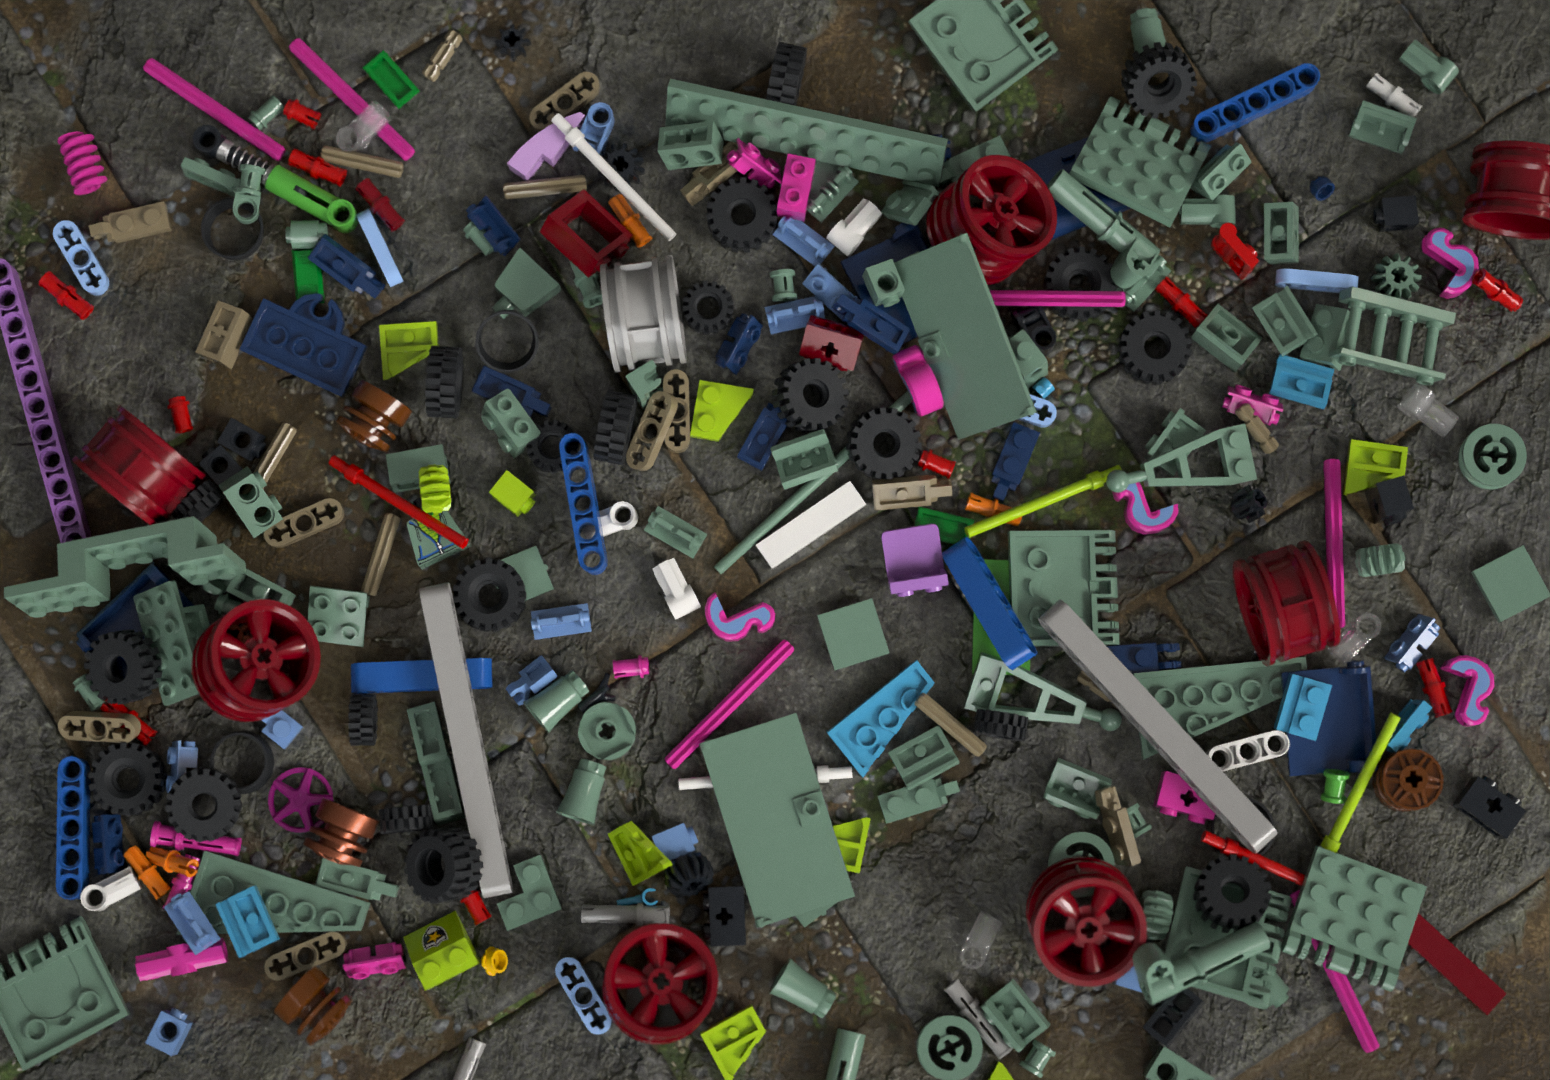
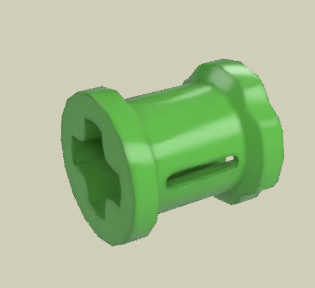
(1335, 786)

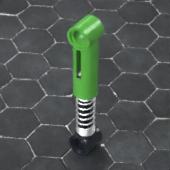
(279, 180)

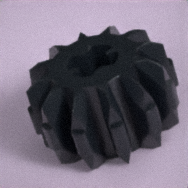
(631, 162)
(688, 875)

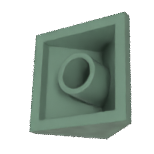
(1226, 338)

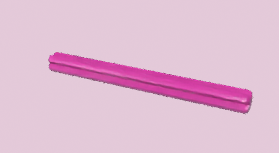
(348, 95)
(214, 109)
(1058, 298)
(1334, 533)
(730, 703)
(1348, 1001)

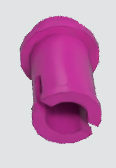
(631, 667)

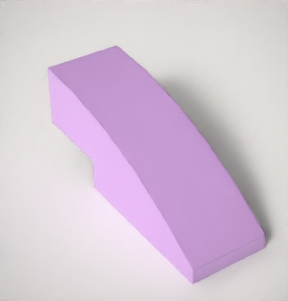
(544, 146)

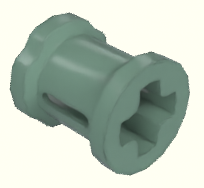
(783, 285)
(1137, 821)
(1037, 1058)

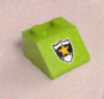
(441, 950)

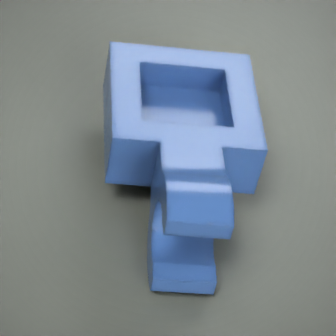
(534, 678)
(282, 728)

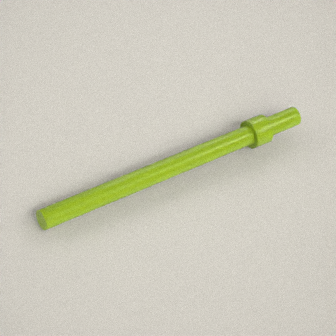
(1092, 481)
(1331, 841)

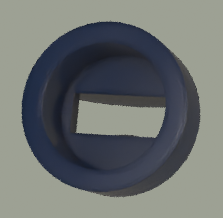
(1321, 188)

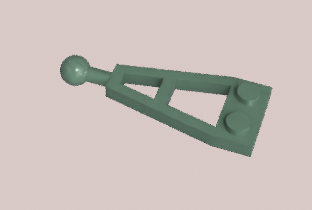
(1234, 454)
(988, 682)

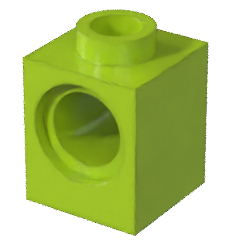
(513, 494)

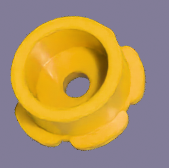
(494, 961)

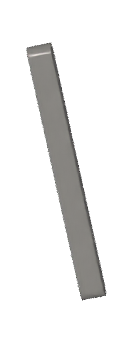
(1157, 726)
(466, 737)

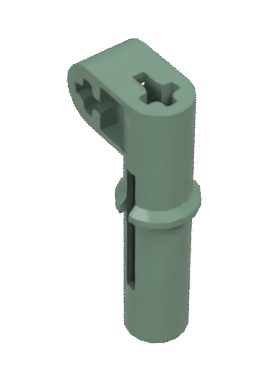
(1109, 226)
(1194, 966)
(846, 1047)

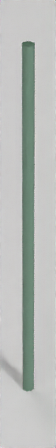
(790, 504)

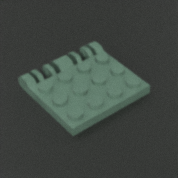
(980, 45)
(1137, 164)
(1062, 567)
(1356, 913)
(1192, 933)
(57, 996)

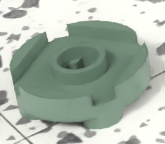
(591, 725)

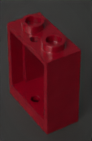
(576, 249)

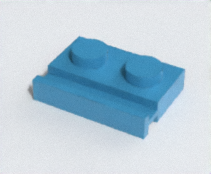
(1301, 381)
(1302, 706)
(1412, 716)
(247, 921)

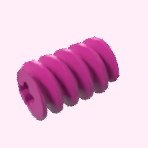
(81, 162)

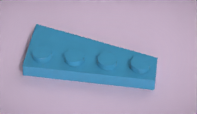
(875, 721)

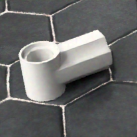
(849, 232)
(609, 520)
(677, 592)
(112, 888)

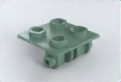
(829, 188)
(338, 615)

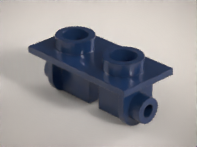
(498, 230)
(734, 355)
(109, 831)

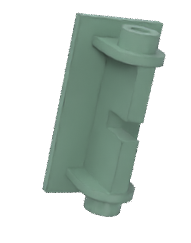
(1143, 288)
(675, 532)

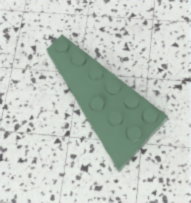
(1214, 694)
(290, 902)

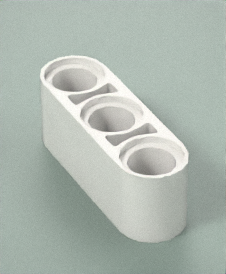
(1260, 750)

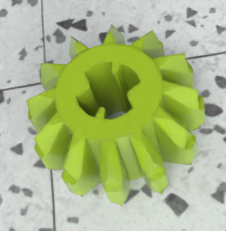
(434, 488)

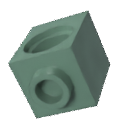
(887, 272)

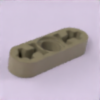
(585, 95)
(683, 390)
(640, 435)
(320, 506)
(110, 721)
(288, 971)

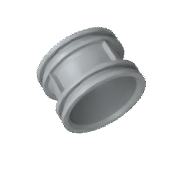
(643, 313)

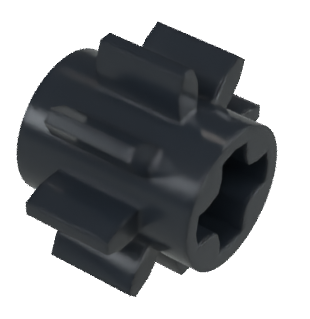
(506, 39)
(1249, 504)

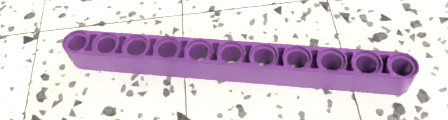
(48, 417)

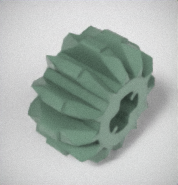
(1406, 279)
(1380, 560)
(1158, 913)

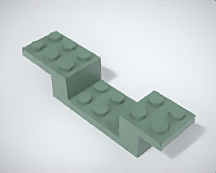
(86, 562)

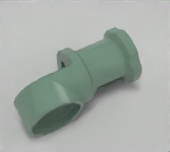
(247, 193)
(589, 287)

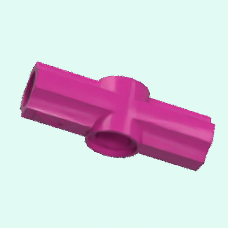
(179, 960)

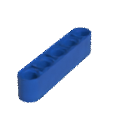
(1264, 93)
(576, 491)
(989, 603)
(412, 676)
(65, 815)

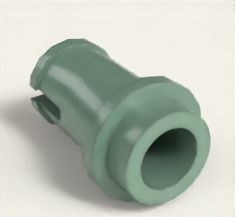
(265, 113)
(478, 238)
(226, 603)
(90, 697)

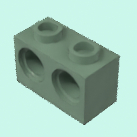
(690, 145)
(246, 504)
(1180, 1067)

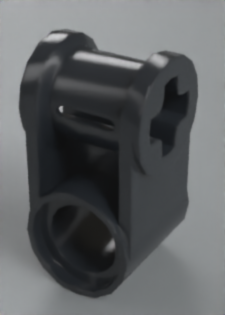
(1035, 323)

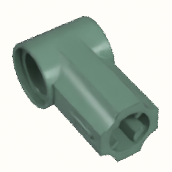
(1434, 71)
(1210, 212)

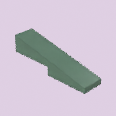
(435, 764)

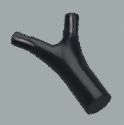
(598, 695)

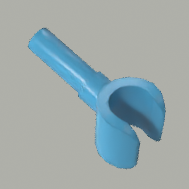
(1044, 387)
(637, 899)

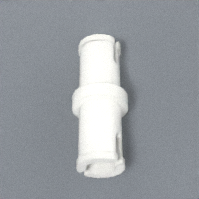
(1393, 96)

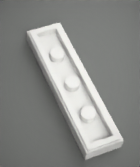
(810, 525)

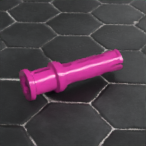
(167, 836)

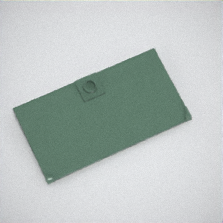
(963, 337)
(777, 820)

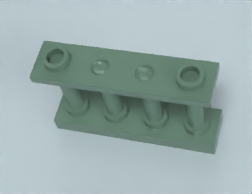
(1409, 314)

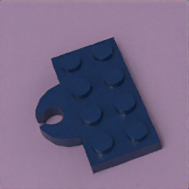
(305, 343)

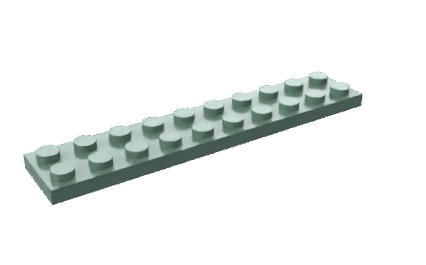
(809, 132)

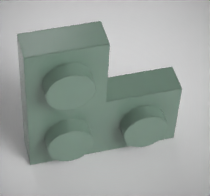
(538, 896)

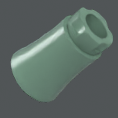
(1146, 29)
(556, 700)
(583, 792)
(802, 989)

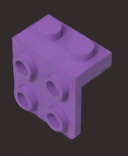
(914, 559)

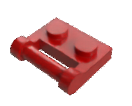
(1236, 254)

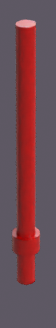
(356, 475)
(1230, 846)

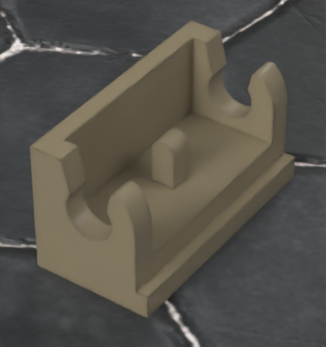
(224, 334)

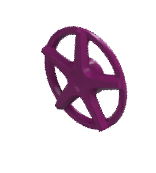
(299, 799)

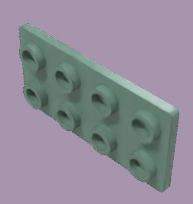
(175, 634)

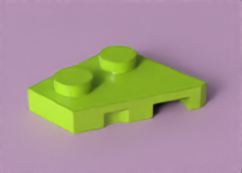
(405, 345)
(717, 408)
(1372, 464)
(852, 842)
(637, 853)
(733, 1039)

